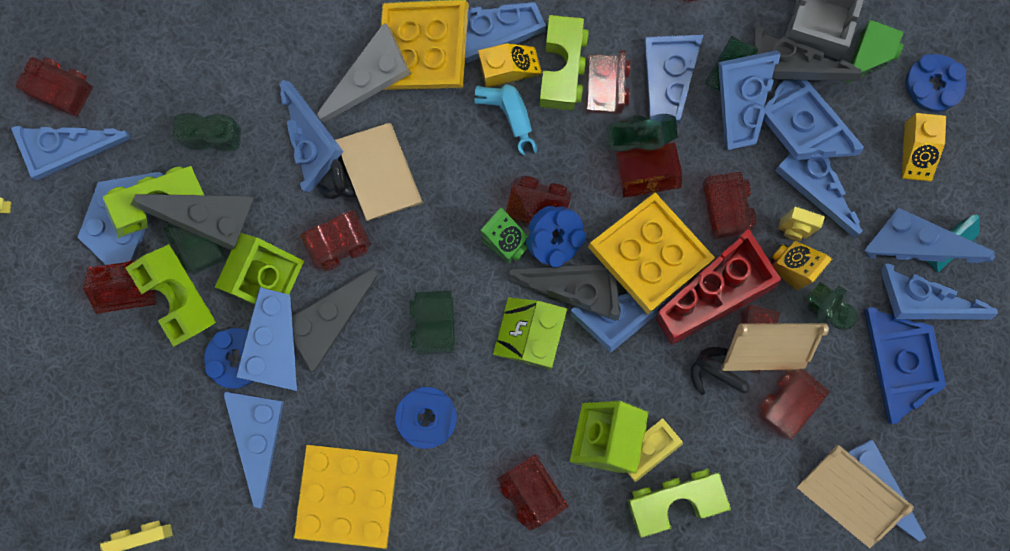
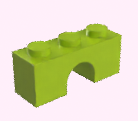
(565, 38)
(129, 219)
(164, 273)
(702, 491)

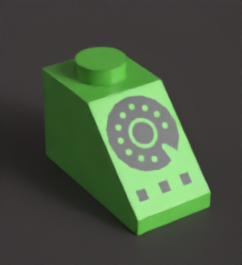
(876, 47)
(504, 237)

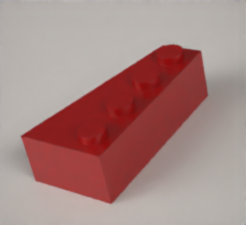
(719, 289)

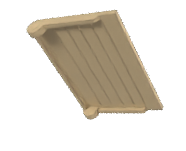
(379, 172)
(773, 346)
(854, 496)

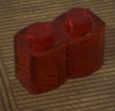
(336, 240)

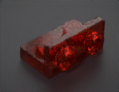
(607, 83)
(529, 198)
(113, 289)
(532, 493)

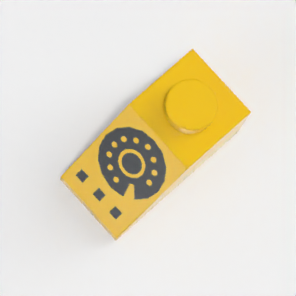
(508, 63)
(923, 146)
(799, 264)

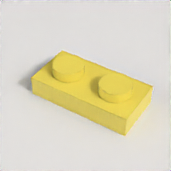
(800, 223)
(656, 446)
(124, 540)

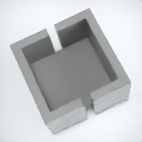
(822, 22)

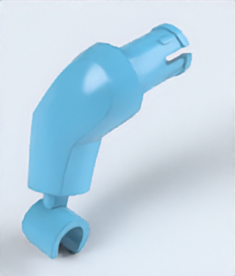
(513, 107)

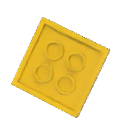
(430, 40)
(651, 253)
(346, 496)

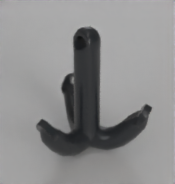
(339, 182)
(714, 367)

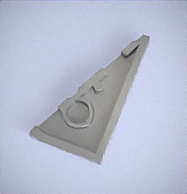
(373, 71)

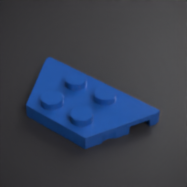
(905, 362)

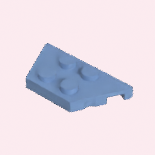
(808, 123)
(99, 232)

